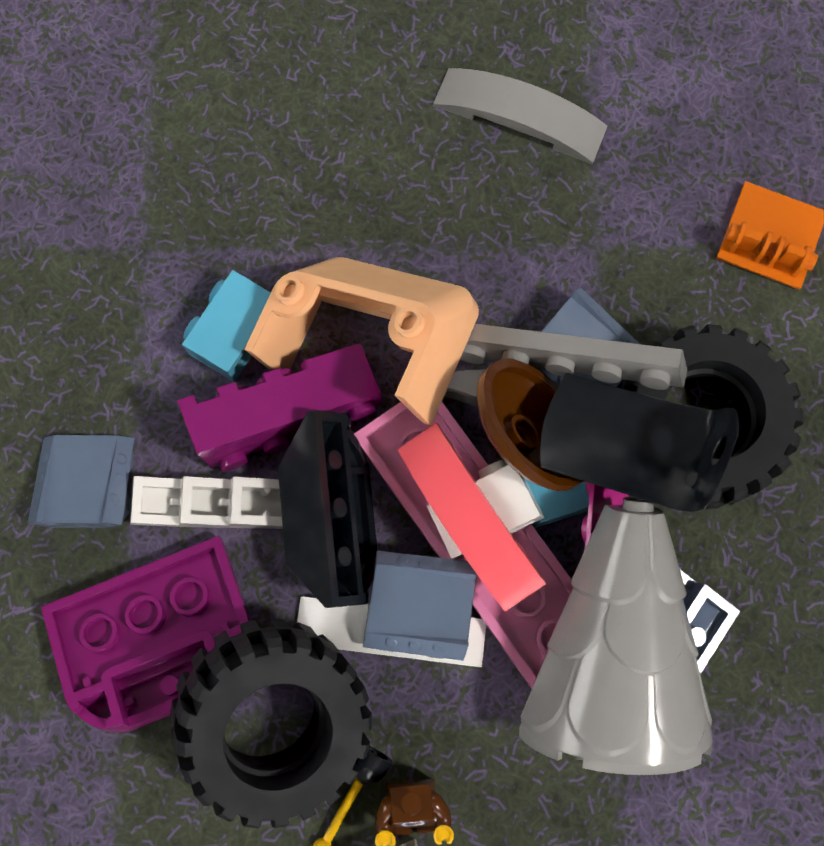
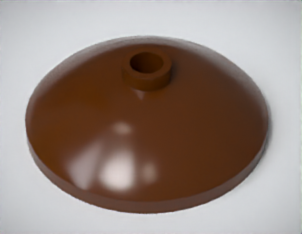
(512, 412)

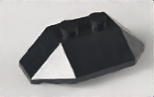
(328, 510)

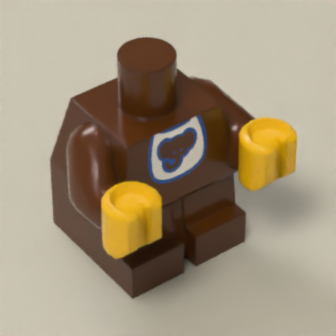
(411, 807)

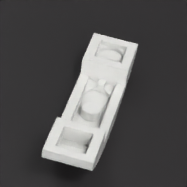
(347, 628)

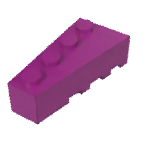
(270, 413)

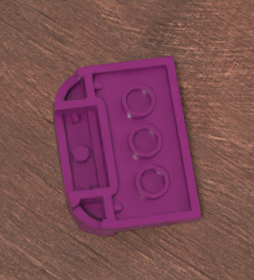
(136, 633)

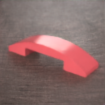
(470, 518)

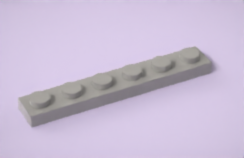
(563, 354)

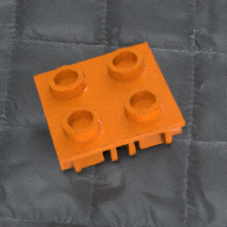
(772, 235)

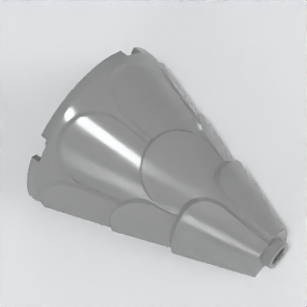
(623, 657)

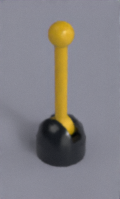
(372, 770)

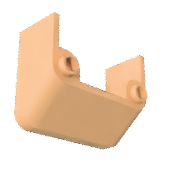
(424, 317)

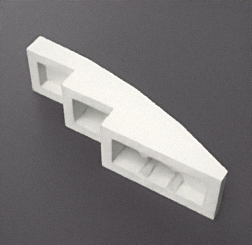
(206, 502)

